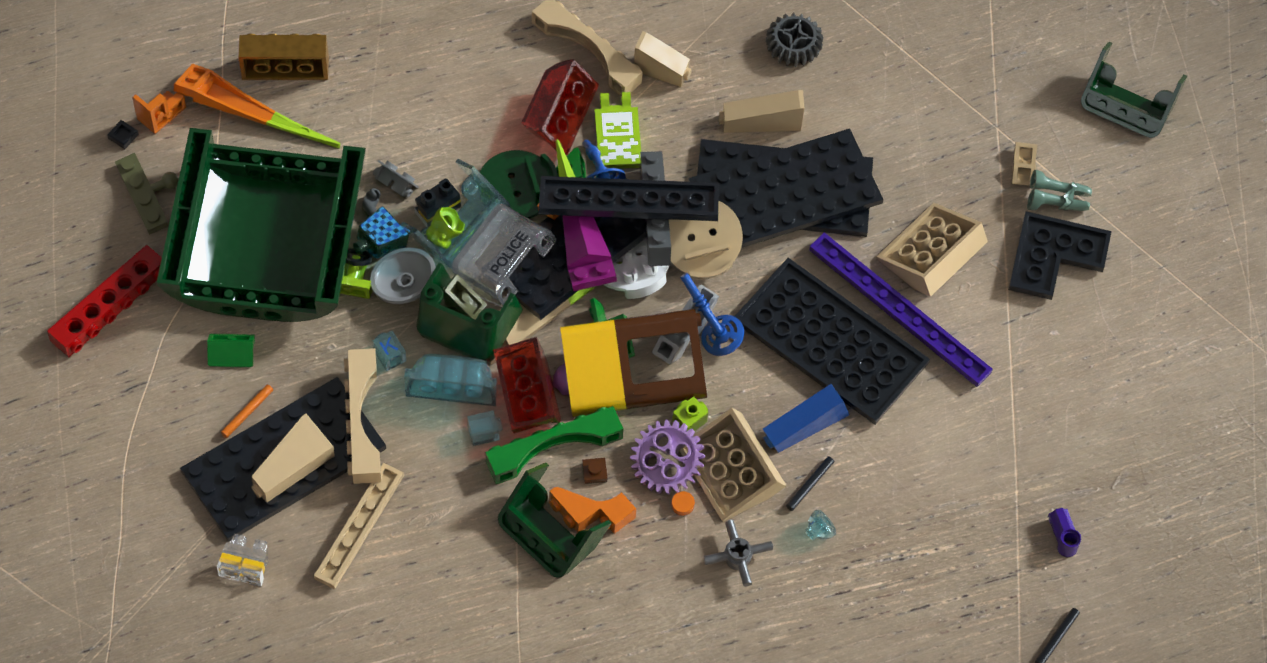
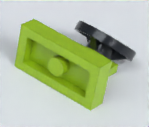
(354, 272)

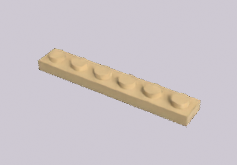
(358, 527)

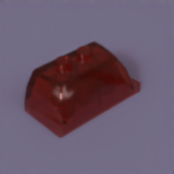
(560, 104)
(527, 385)

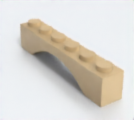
(557, 21)
(365, 457)

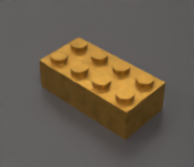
(283, 57)

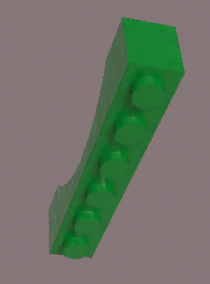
(597, 428)

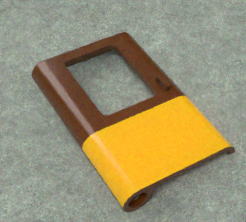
(601, 369)

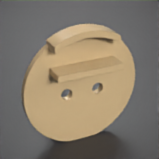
(707, 254)

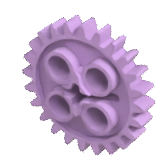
(677, 439)

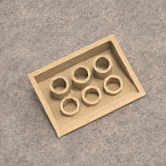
(933, 248)
(735, 467)

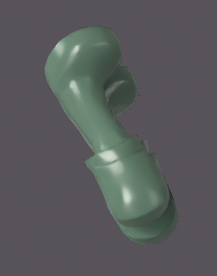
(1066, 202)

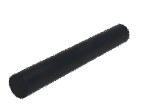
(810, 483)
(1058, 635)

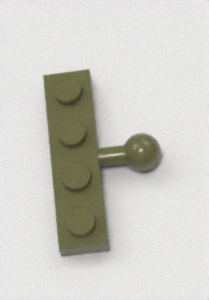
(143, 192)

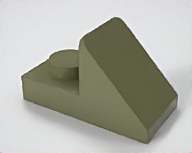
(461, 296)

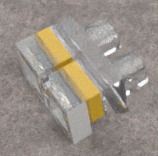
(243, 562)

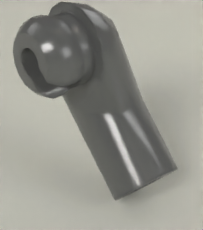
(370, 201)

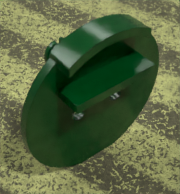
(527, 180)

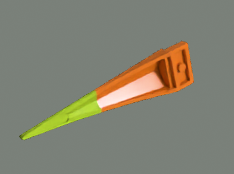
(214, 91)

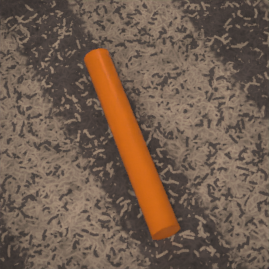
(246, 411)

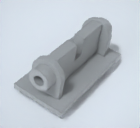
(402, 183)

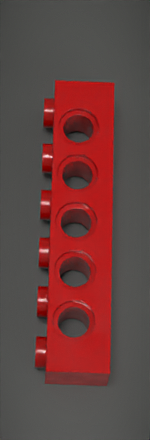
(95, 303)

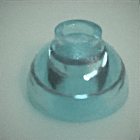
(820, 526)

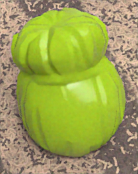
(444, 227)

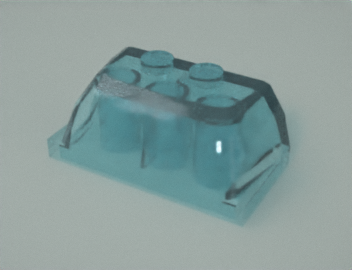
(451, 380)

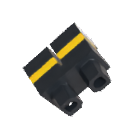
(431, 200)

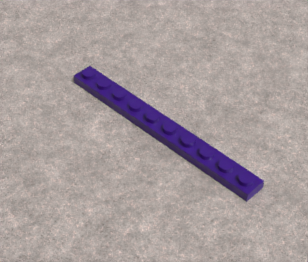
(900, 309)

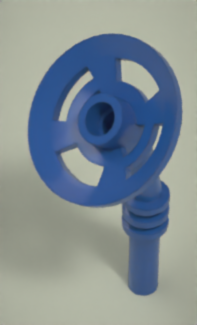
(601, 171)
(718, 329)

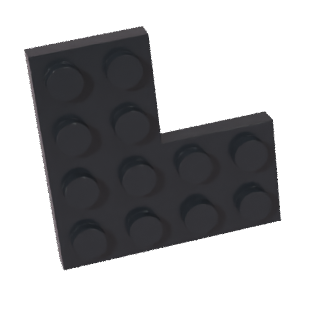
(1053, 241)

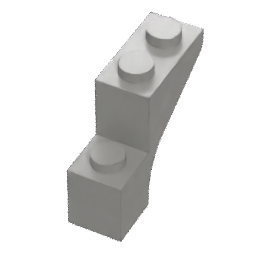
(672, 346)

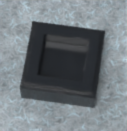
(122, 134)

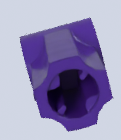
(1064, 531)

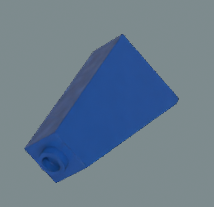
(806, 419)

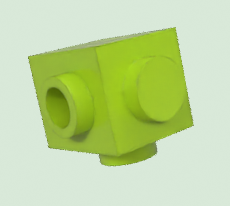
(691, 413)

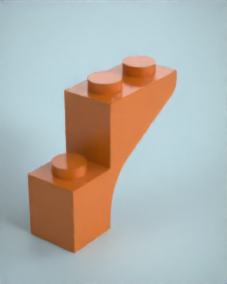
(581, 511)

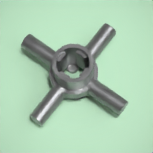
(735, 545)

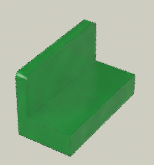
(230, 350)

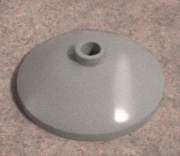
(401, 275)

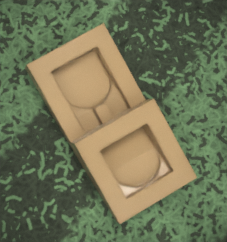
(1023, 163)

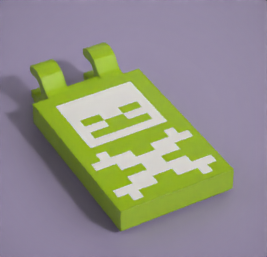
(618, 133)

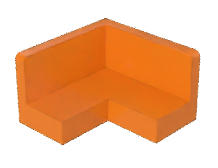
(159, 110)

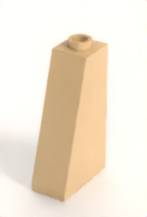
(764, 113)
(293, 458)

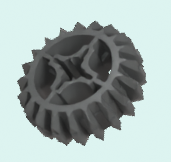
(782, 34)

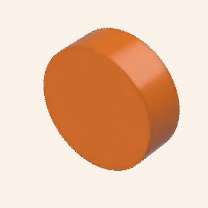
(683, 503)

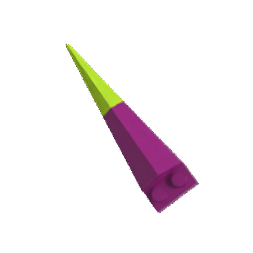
(586, 251)

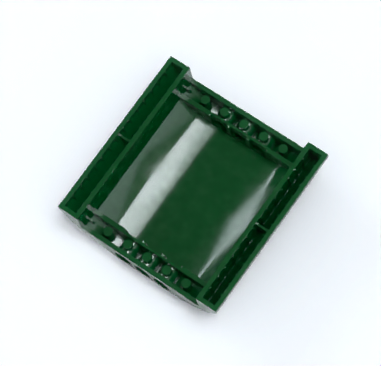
(260, 230)

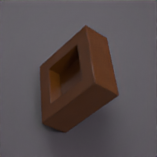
(594, 470)

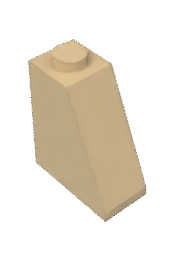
(661, 61)

